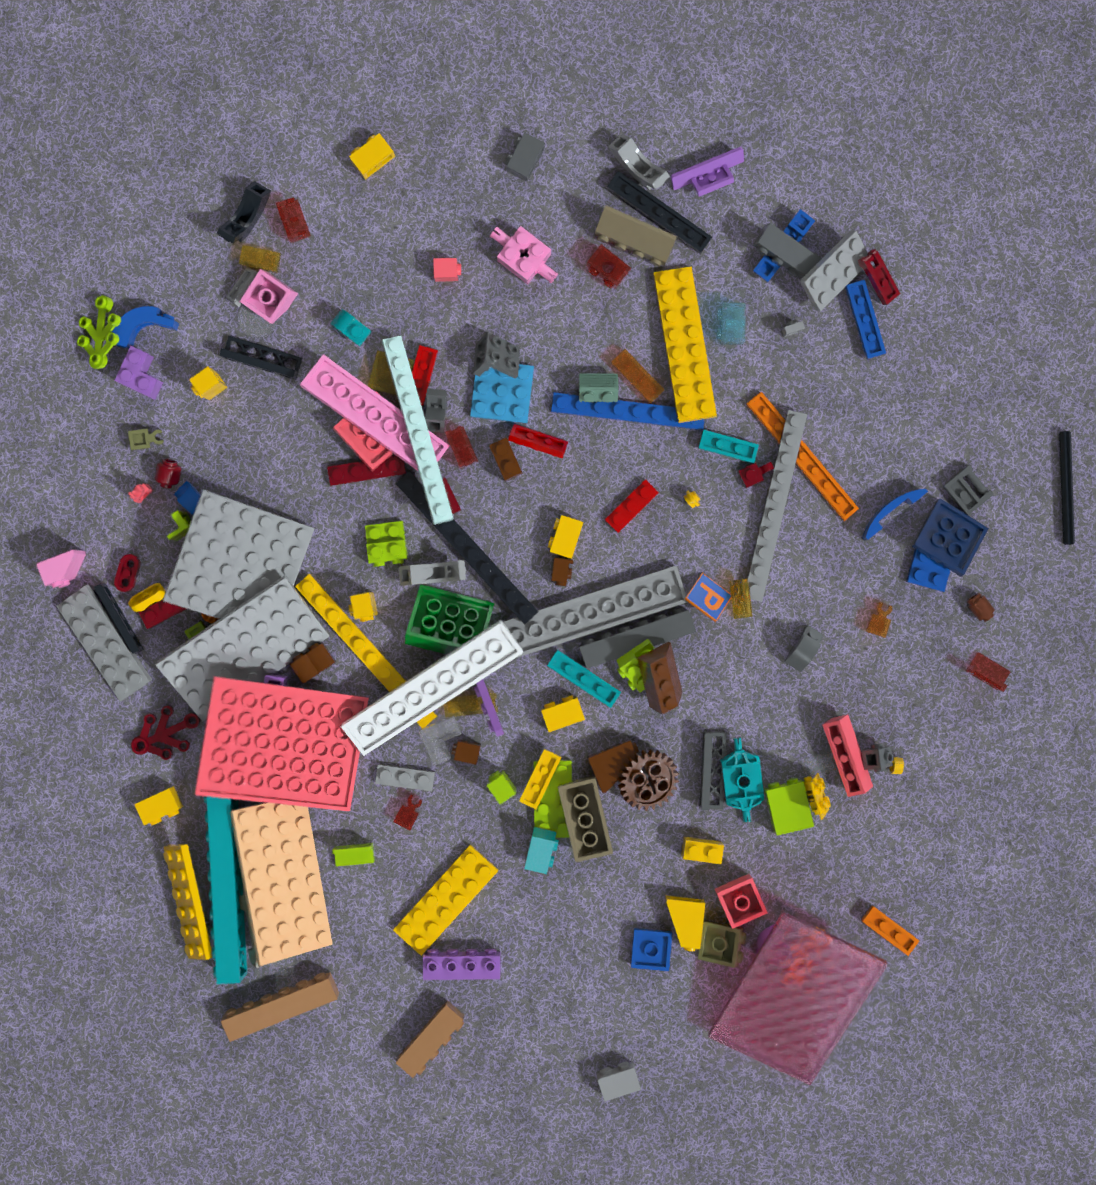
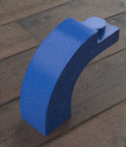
(137, 319)

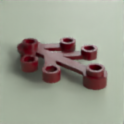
(162, 734)

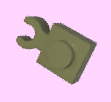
(141, 439)

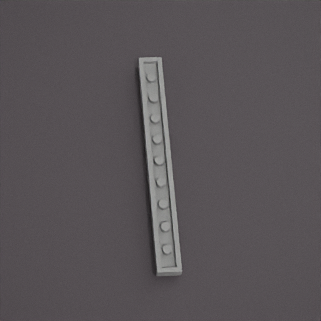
(775, 503)

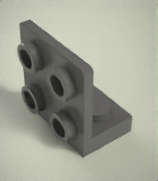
(496, 353)

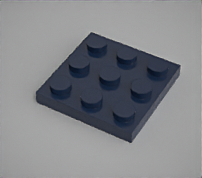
(950, 537)

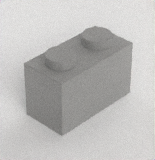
(618, 1081)

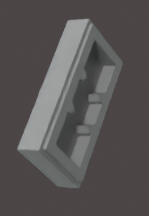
(241, 286)

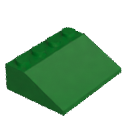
(446, 620)

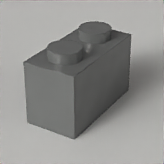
(525, 156)

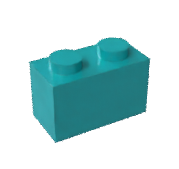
(540, 850)

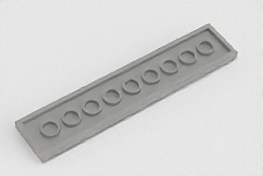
(599, 610)

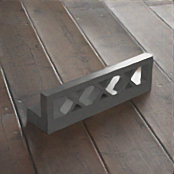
(706, 770)

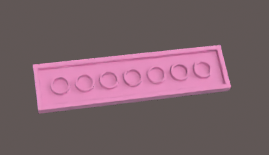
(364, 409)

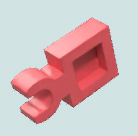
(140, 492)

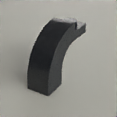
(247, 214)

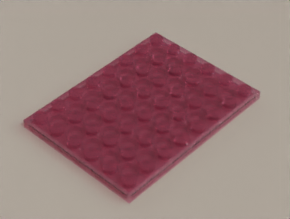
(797, 998)

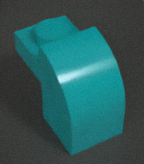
(350, 327)

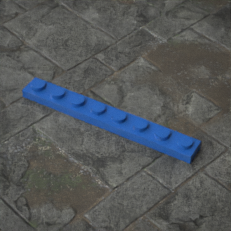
(622, 411)

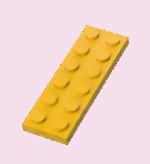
(445, 900)
(188, 901)

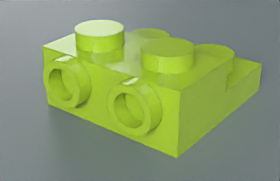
(386, 543)
(629, 665)

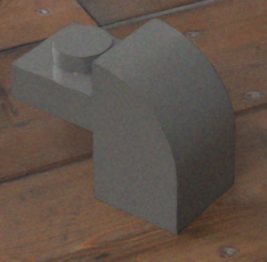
(436, 410)
(804, 649)

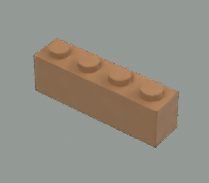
(430, 1038)

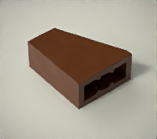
(610, 761)

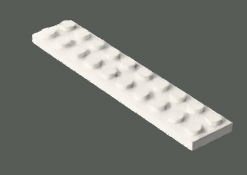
(432, 688)

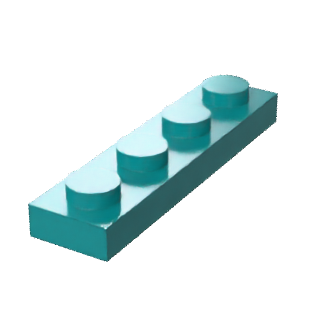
(584, 678)

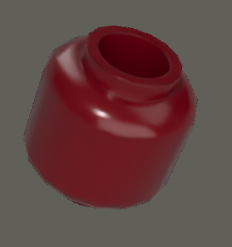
(168, 473)

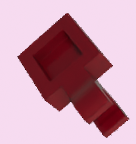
(753, 475)

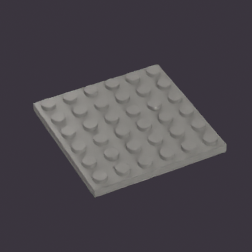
(234, 555)

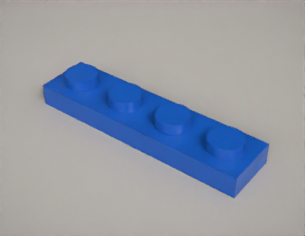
(865, 319)

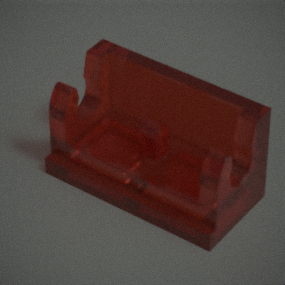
(293, 219)
(461, 447)

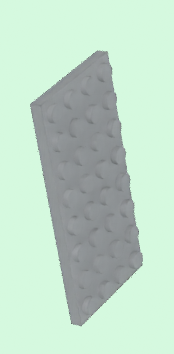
(244, 644)

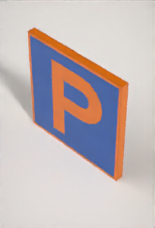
(708, 597)

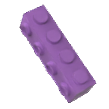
(461, 965)

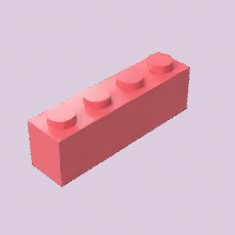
(847, 755)

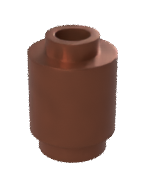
(981, 607)

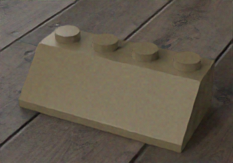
(635, 236)
(585, 819)

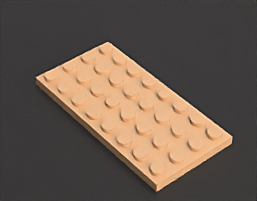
(281, 880)

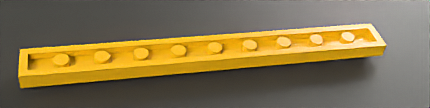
(354, 637)

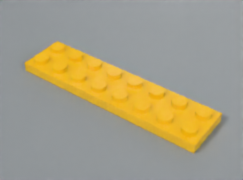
(684, 344)

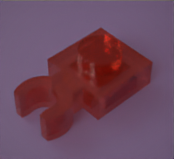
(407, 815)

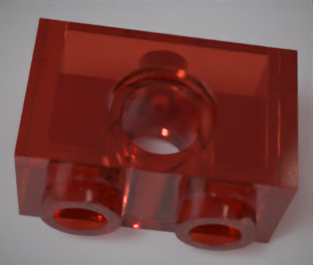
(605, 257)

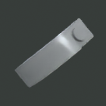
(637, 164)
(432, 573)

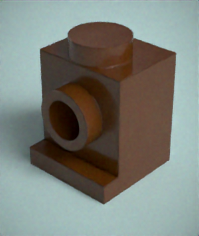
(561, 571)

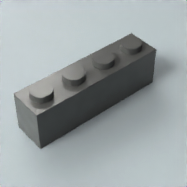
(785, 251)

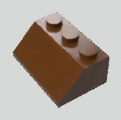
(661, 678)

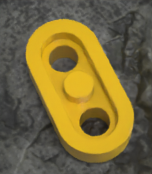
(147, 597)

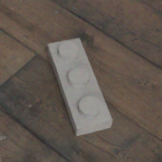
(405, 777)

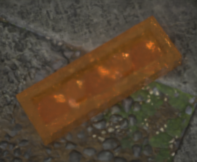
(637, 376)

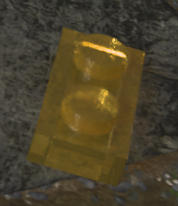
(260, 258)
(740, 598)

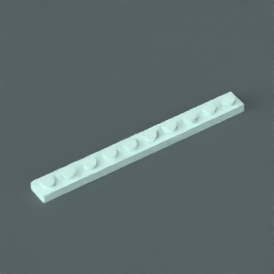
(417, 430)

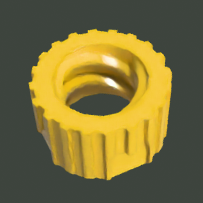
(898, 766)

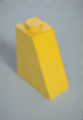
(687, 920)

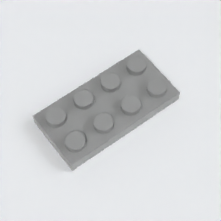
(834, 271)

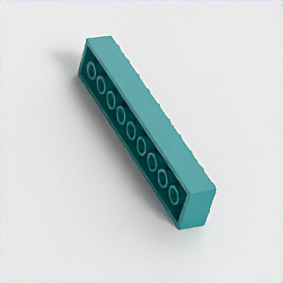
(225, 890)

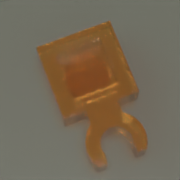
(879, 623)

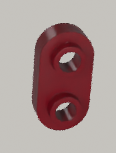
(125, 572)

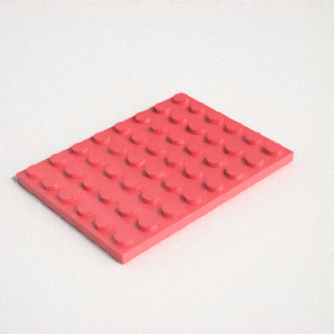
(279, 745)

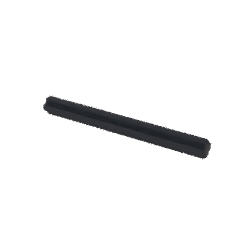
(1067, 488)

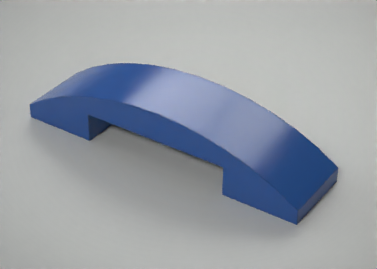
(796, 229)
(874, 525)

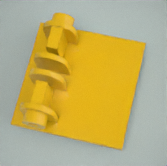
(822, 803)

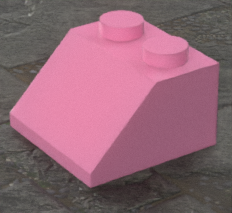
(268, 296)
(61, 568)

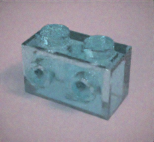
(731, 323)

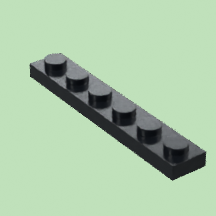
(659, 212)

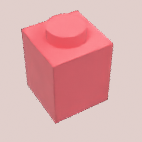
(446, 269)

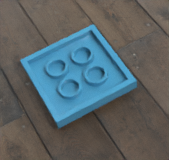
(501, 396)

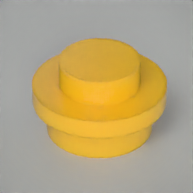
(692, 498)

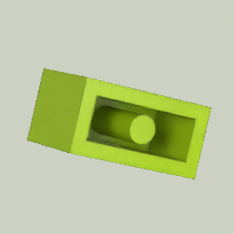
(501, 786)

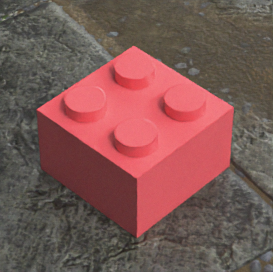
(740, 901)

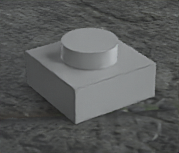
(792, 328)

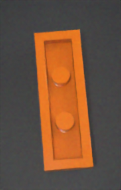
(890, 930)

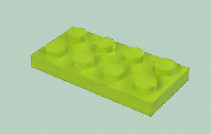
(550, 812)

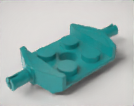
(735, 766)

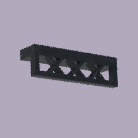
(260, 364)
(118, 617)

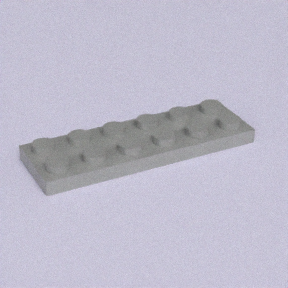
(104, 642)

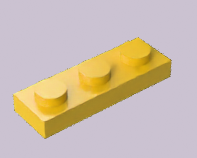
(540, 778)

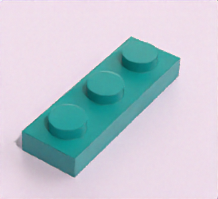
(728, 446)

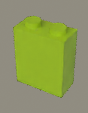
(788, 806)

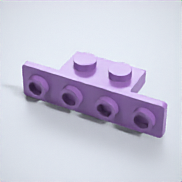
(709, 174)

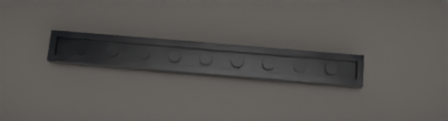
(471, 553)

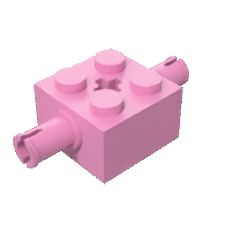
(524, 267)

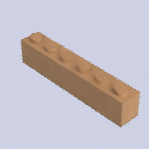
(279, 1006)

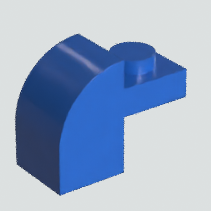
(188, 496)

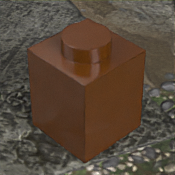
(466, 751)

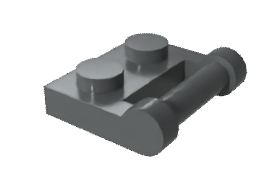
(963, 494)

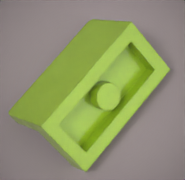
(183, 522)
(354, 854)

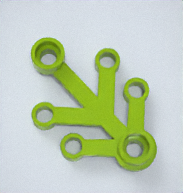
(98, 357)

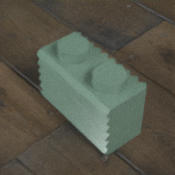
(598, 387)

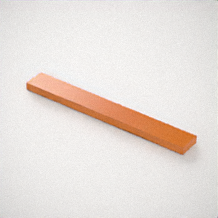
(805, 459)

